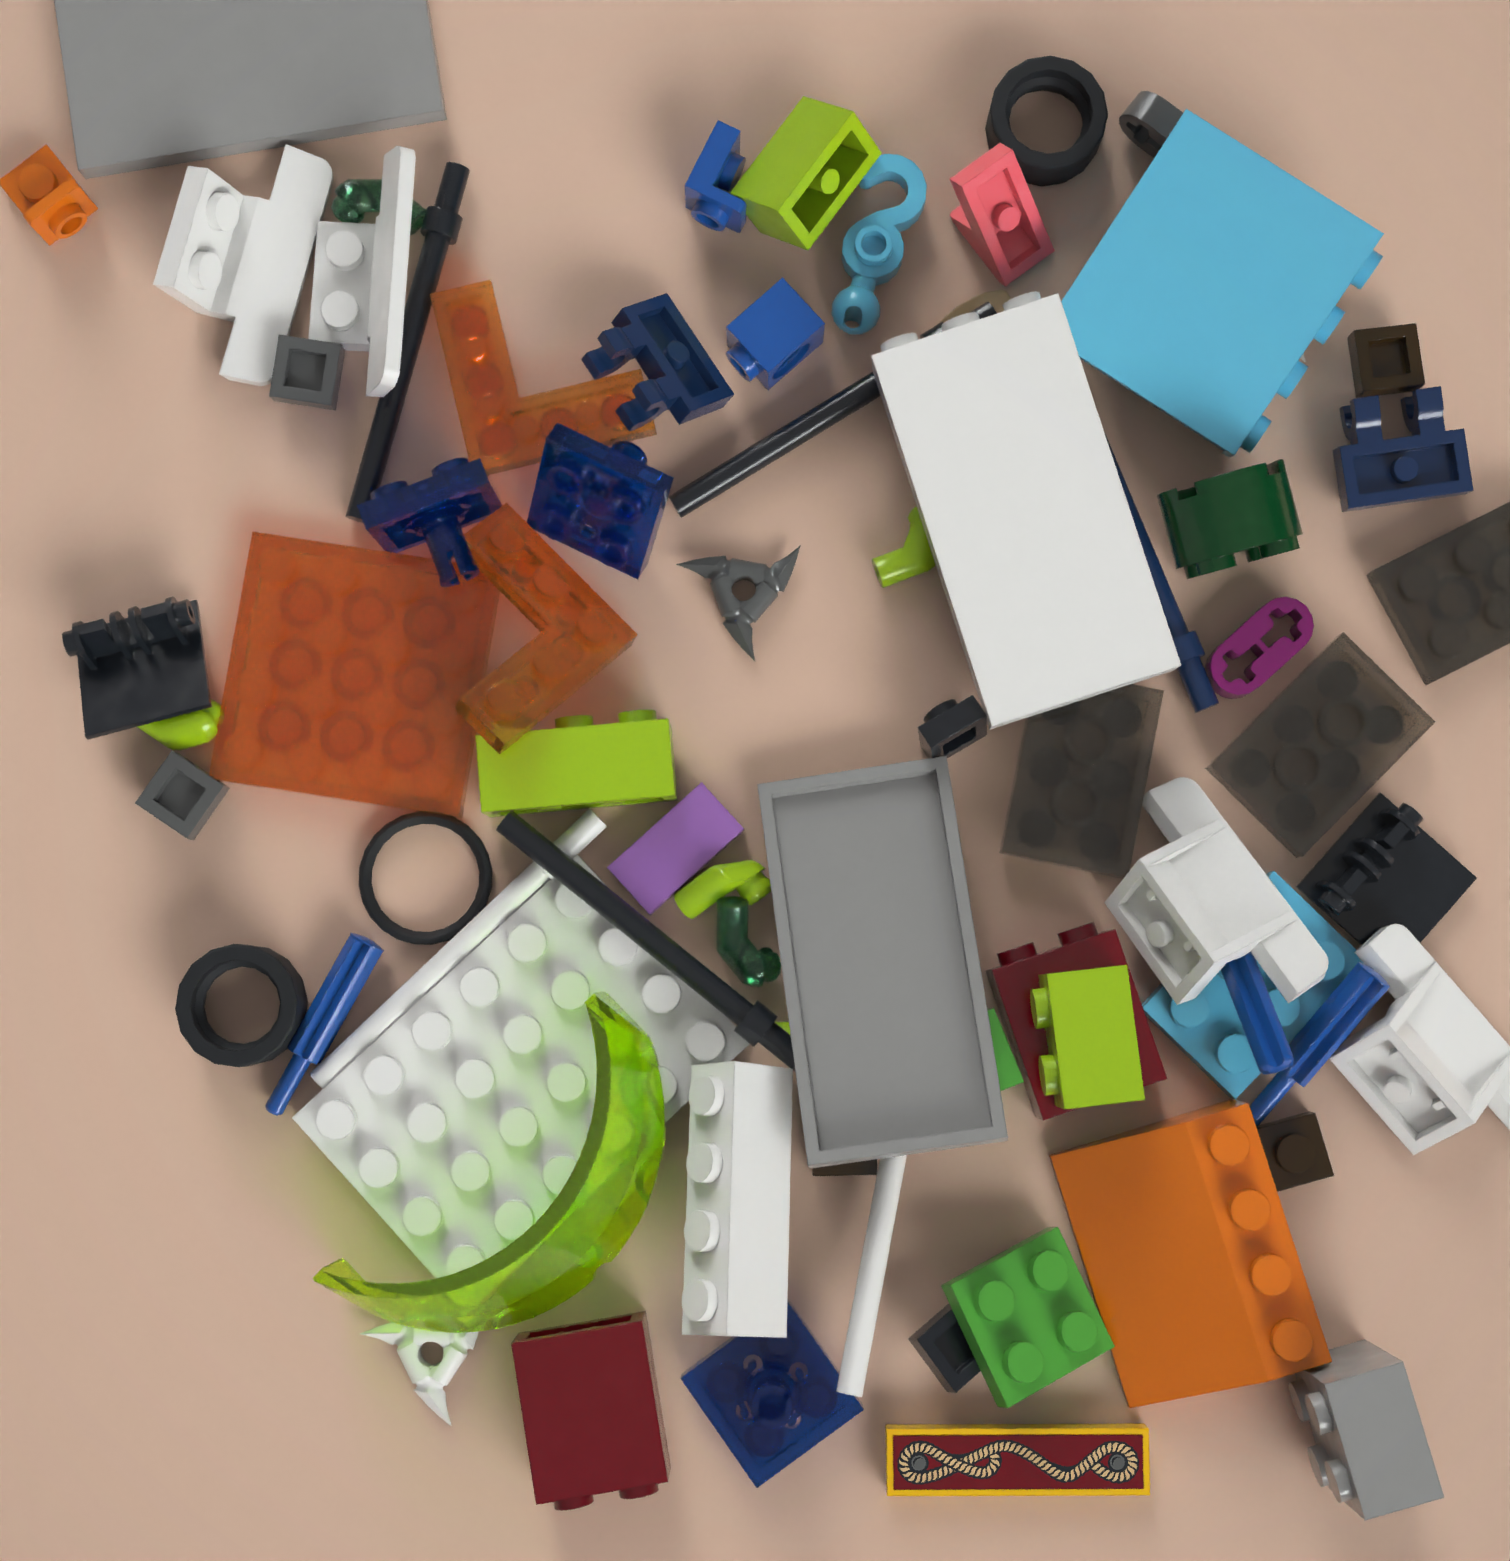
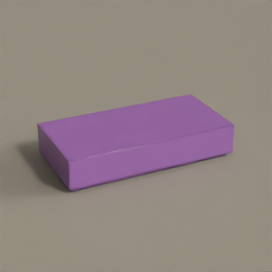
(675, 848)

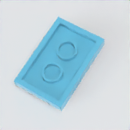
(1209, 1025)

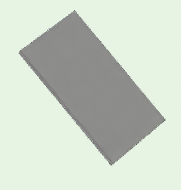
(239, 76)
(880, 964)

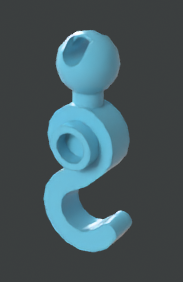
(874, 244)

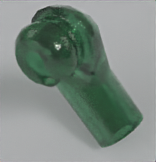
(363, 196)
(735, 948)

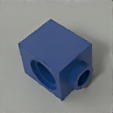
(773, 335)

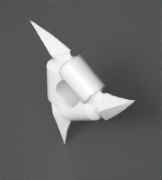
(427, 1376)

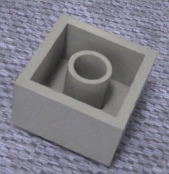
(1366, 1431)

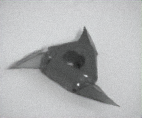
(742, 613)

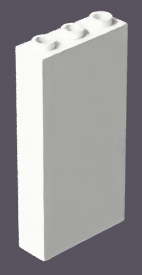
(1023, 509)

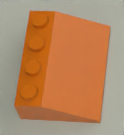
(1190, 1256)

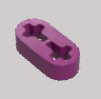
(1269, 658)

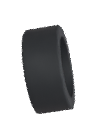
(1059, 77)
(192, 999)

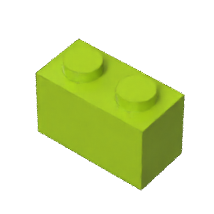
(806, 172)
(1088, 1037)

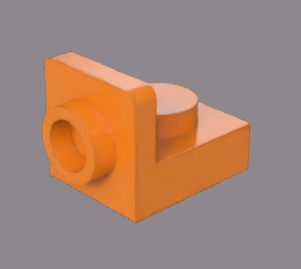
(48, 196)

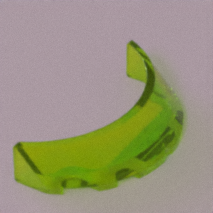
(578, 1230)

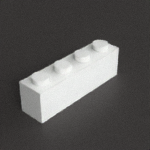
(738, 1200)

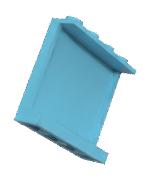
(1216, 284)

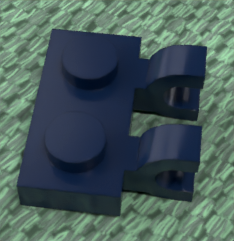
(670, 355)
(1404, 468)

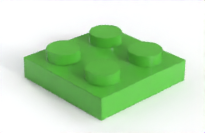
(1027, 1316)

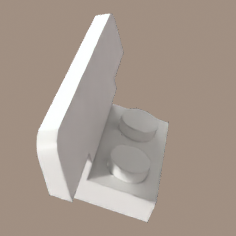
(246, 256)
(364, 277)
(1209, 903)
(1432, 1055)

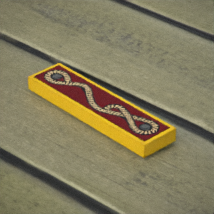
(1017, 1459)

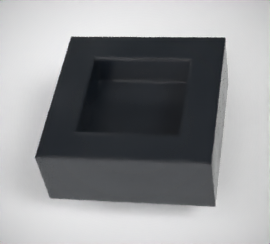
(952, 727)
(946, 1350)

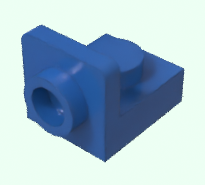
(715, 170)

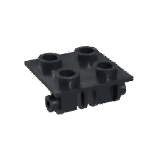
(140, 666)
(1386, 874)

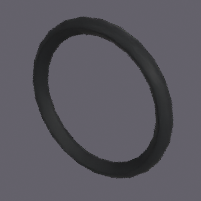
(375, 846)

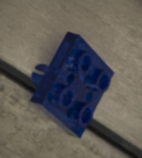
(601, 488)
(434, 514)
(775, 1398)

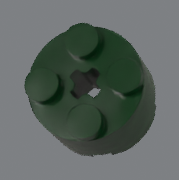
(1229, 515)

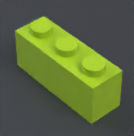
(580, 766)

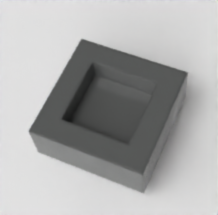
(307, 372)
(182, 795)

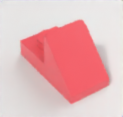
(1000, 215)

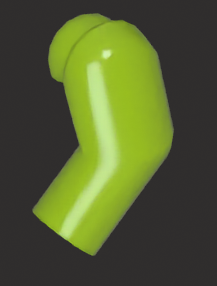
(907, 561)
(186, 729)
(721, 880)

